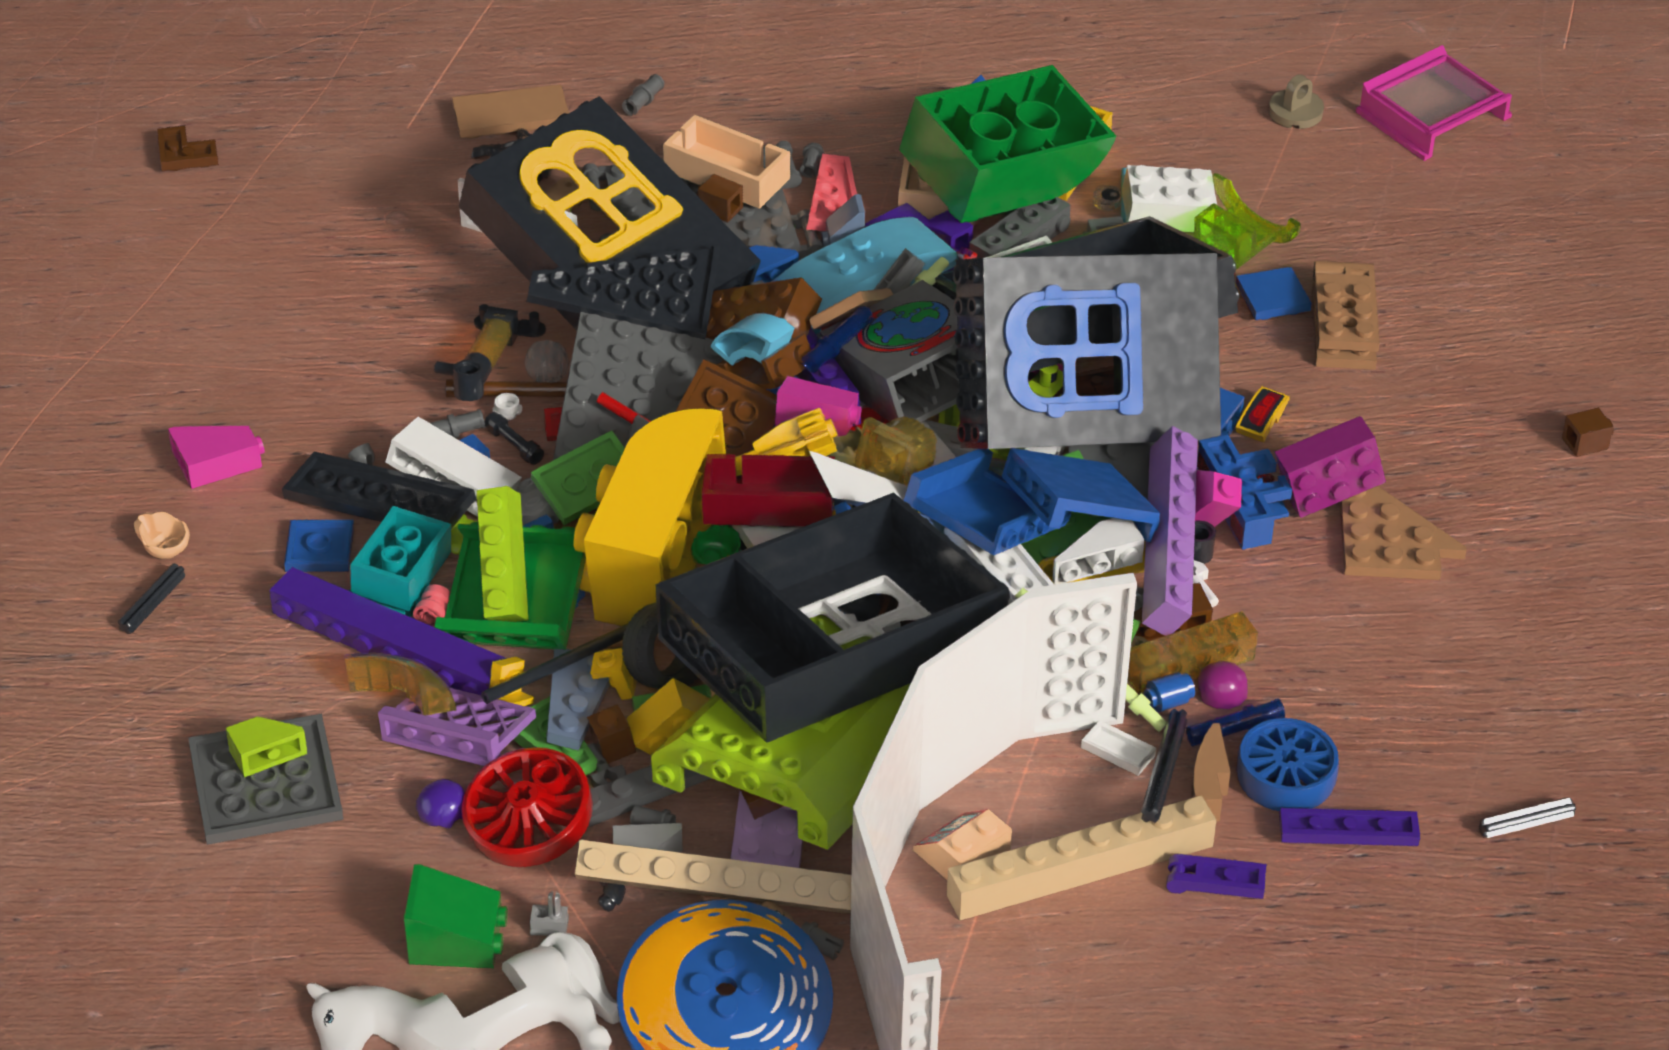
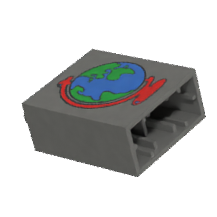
(905, 355)

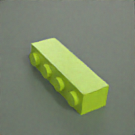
(502, 554)

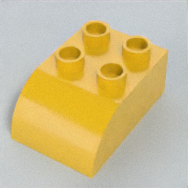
(647, 513)

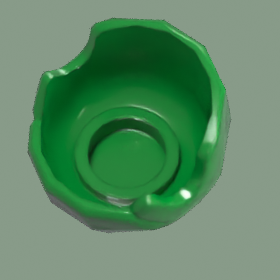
(715, 544)

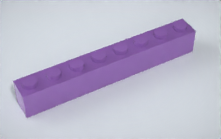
(1171, 550)

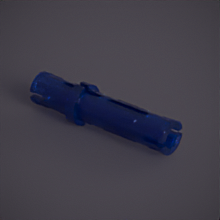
(829, 346)
(1269, 710)

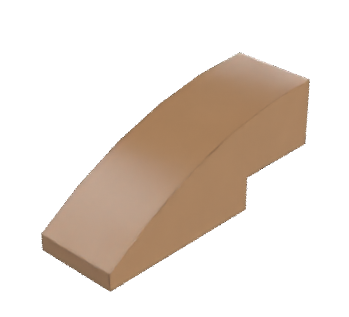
(1211, 771)

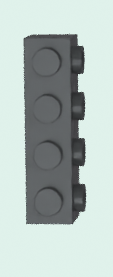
(1024, 226)

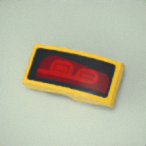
(1262, 413)

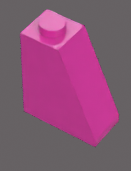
(802, 396)
(215, 452)
(1216, 496)

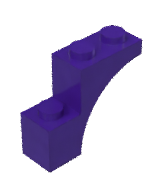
(943, 225)

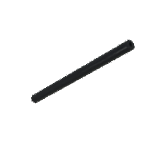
(553, 665)

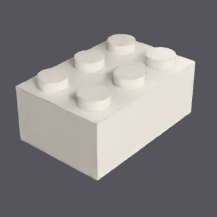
(1167, 194)

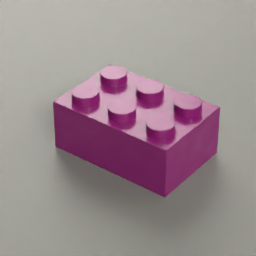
(1331, 466)

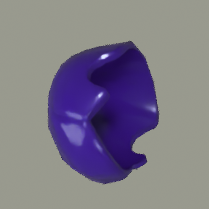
(440, 803)

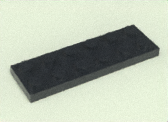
(374, 490)

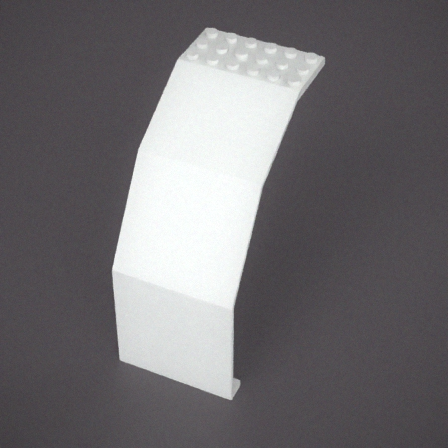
(1025, 673)

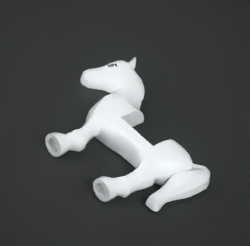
(552, 981)

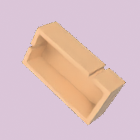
(712, 149)

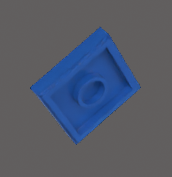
(319, 545)

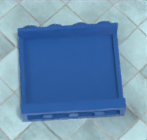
(1062, 484)
(975, 503)

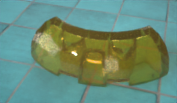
(392, 672)

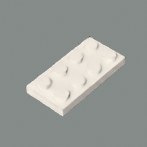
(1011, 566)

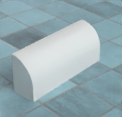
(436, 455)

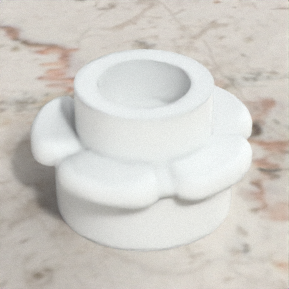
(507, 405)

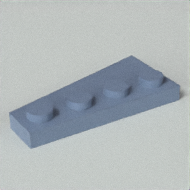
(572, 700)

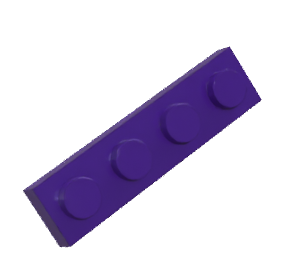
(1349, 827)

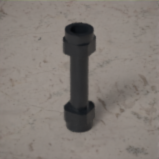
(529, 450)

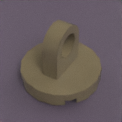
(1296, 104)

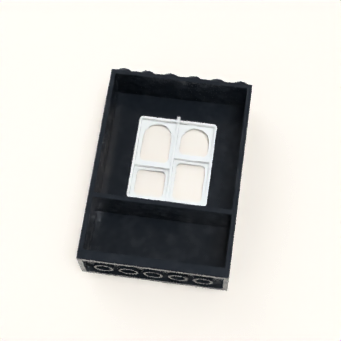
(750, 625)

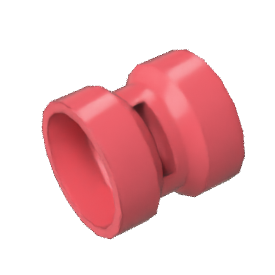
(432, 604)

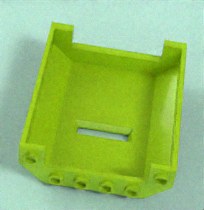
(808, 770)

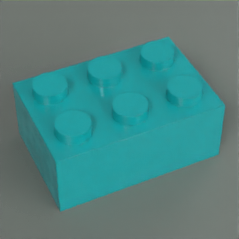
(401, 558)

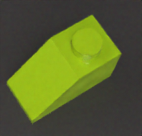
(264, 744)

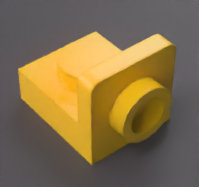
(611, 664)
(504, 670)

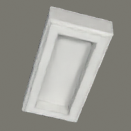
(1118, 747)

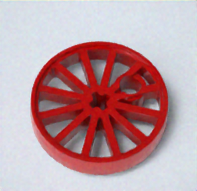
(528, 804)

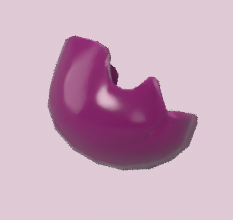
(1223, 685)

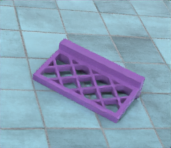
(455, 736)

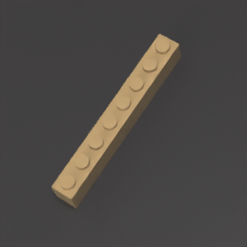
(1079, 858)
(714, 876)

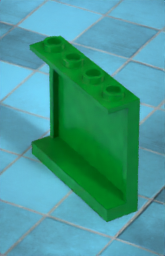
(551, 584)

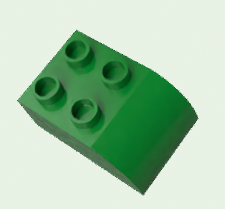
(1004, 142)

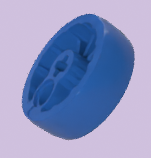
(1287, 753)

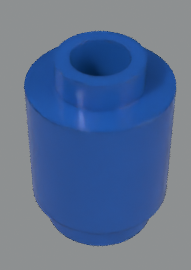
(1169, 691)

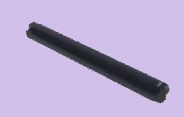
(1164, 766)

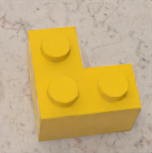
(664, 714)

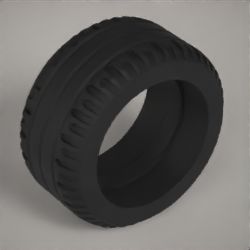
(639, 652)

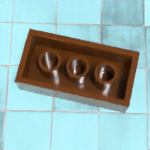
(785, 299)

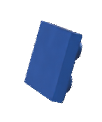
(1273, 293)

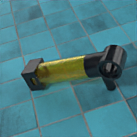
(471, 373)

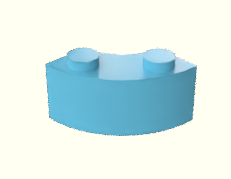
(753, 338)

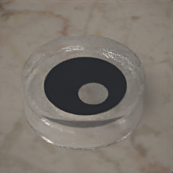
(1107, 197)

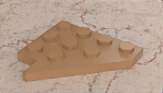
(1391, 539)

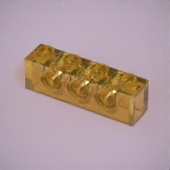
(1190, 650)

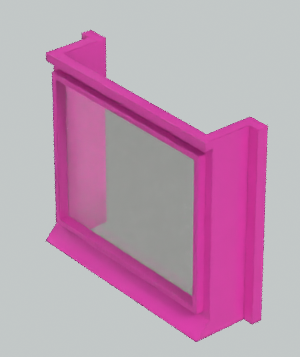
(1428, 99)

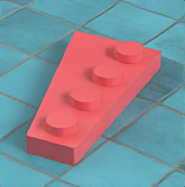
(832, 189)

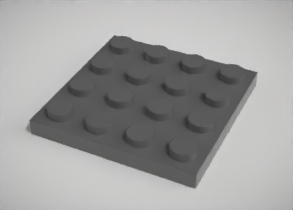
(269, 801)

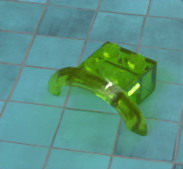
(1238, 228)

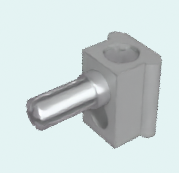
(550, 917)

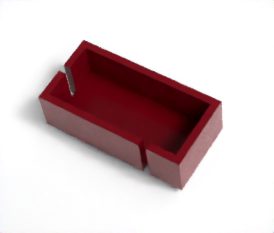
(772, 491)

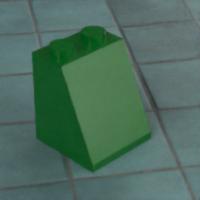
(452, 921)

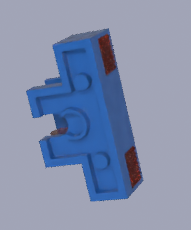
(1259, 495)

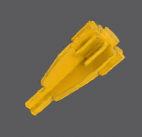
(796, 438)

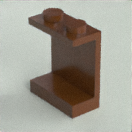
(773, 368)

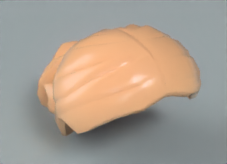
(162, 534)

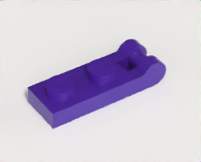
(1216, 876)

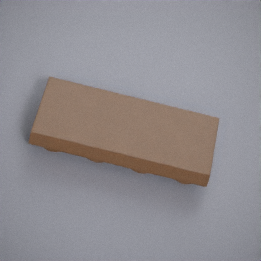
(508, 110)

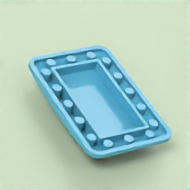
(865, 258)

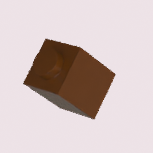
(722, 196)
(1587, 432)
(611, 733)

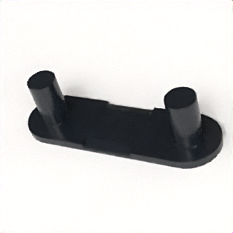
(527, 328)

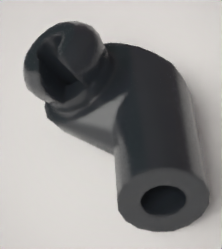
(612, 895)

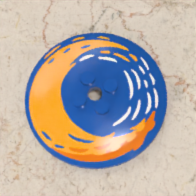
(676, 964)

